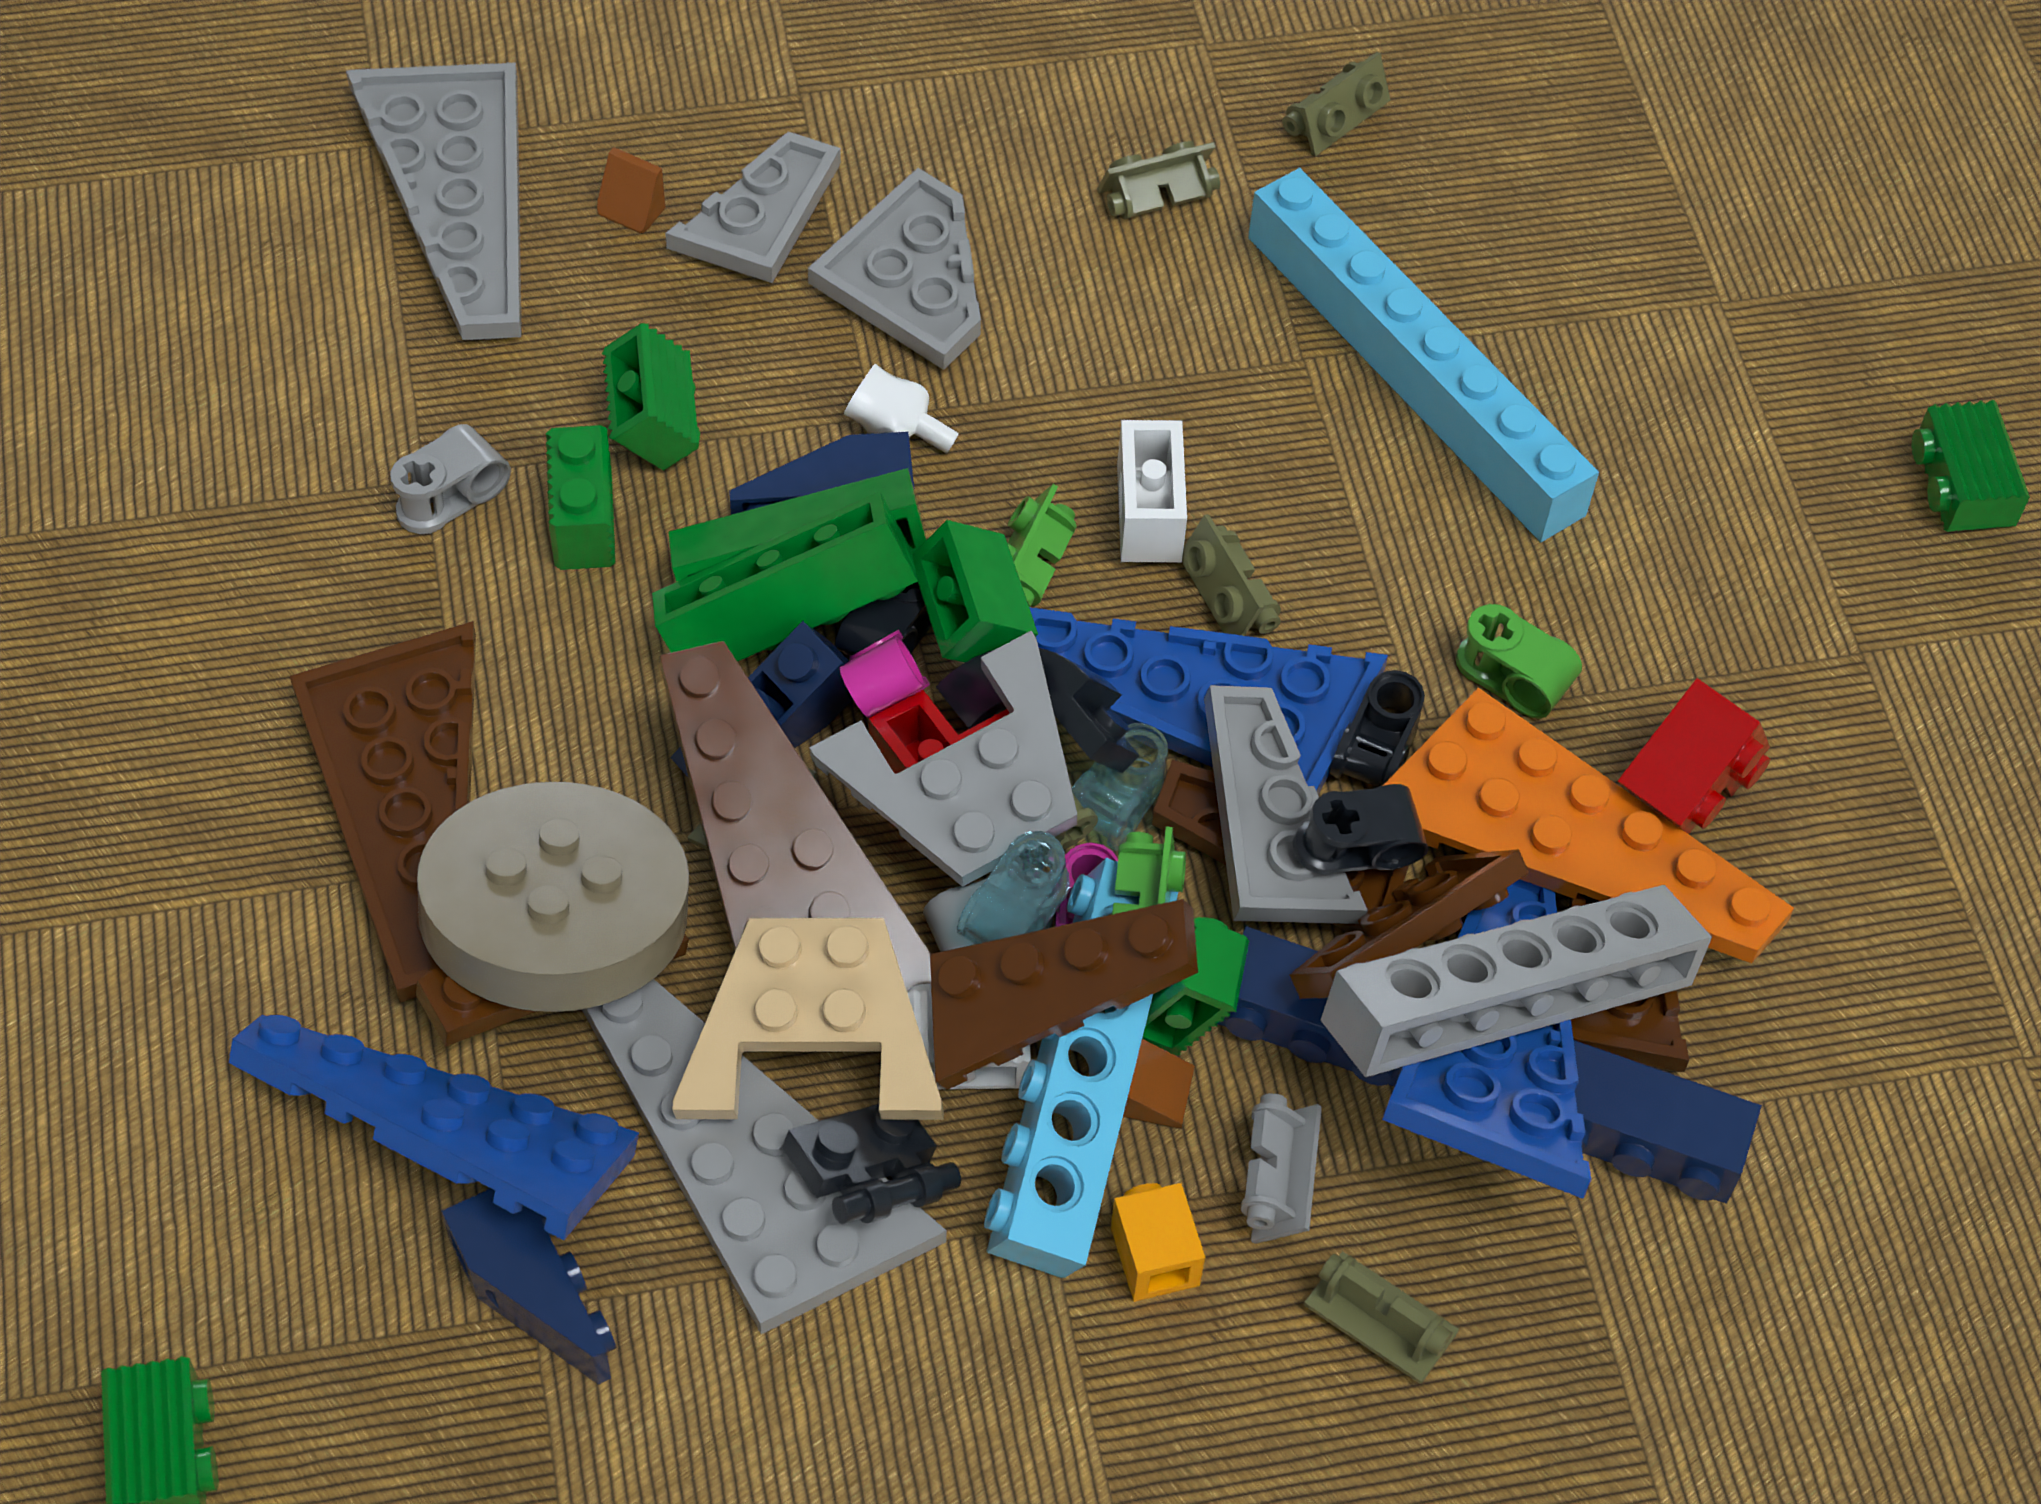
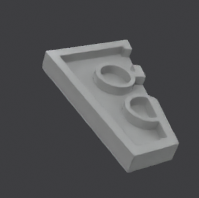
(762, 213)

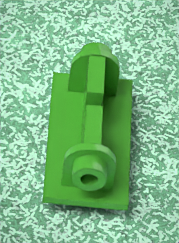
(1039, 530)
(1148, 870)

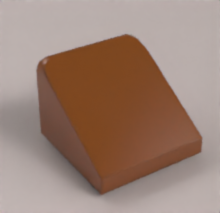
(631, 191)
(1159, 1087)

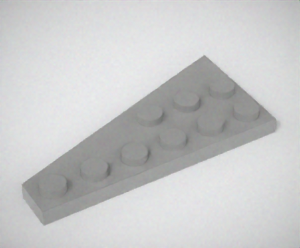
(743, 1188)

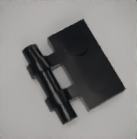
(859, 1150)

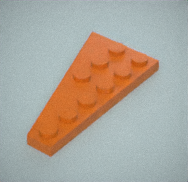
(1507, 786)

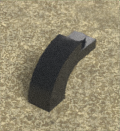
(1078, 700)

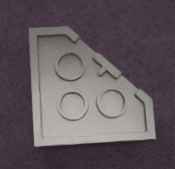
(909, 269)

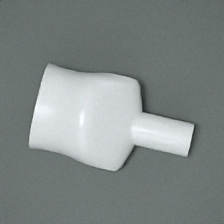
(897, 405)

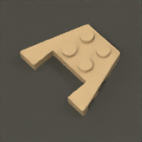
(811, 990)

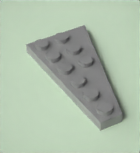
(456, 169)

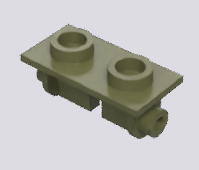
(1340, 105)
(1138, 181)
(1221, 574)
(1380, 1316)

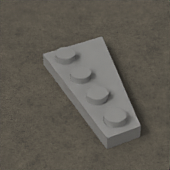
(1260, 810)

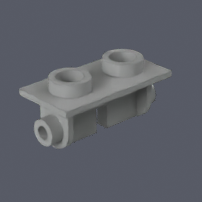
(1284, 1175)

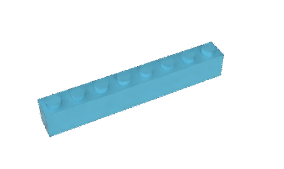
(1422, 355)

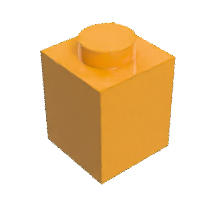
(1157, 1240)

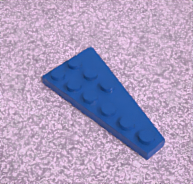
(1169, 674)
(1508, 1096)
(448, 1121)

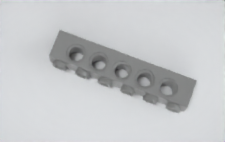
(1513, 979)

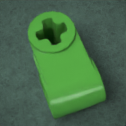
(1521, 665)

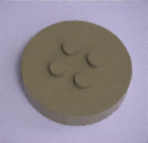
(553, 896)

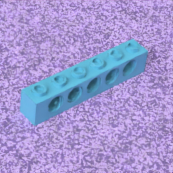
(1021, 1222)

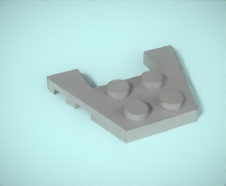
(978, 792)

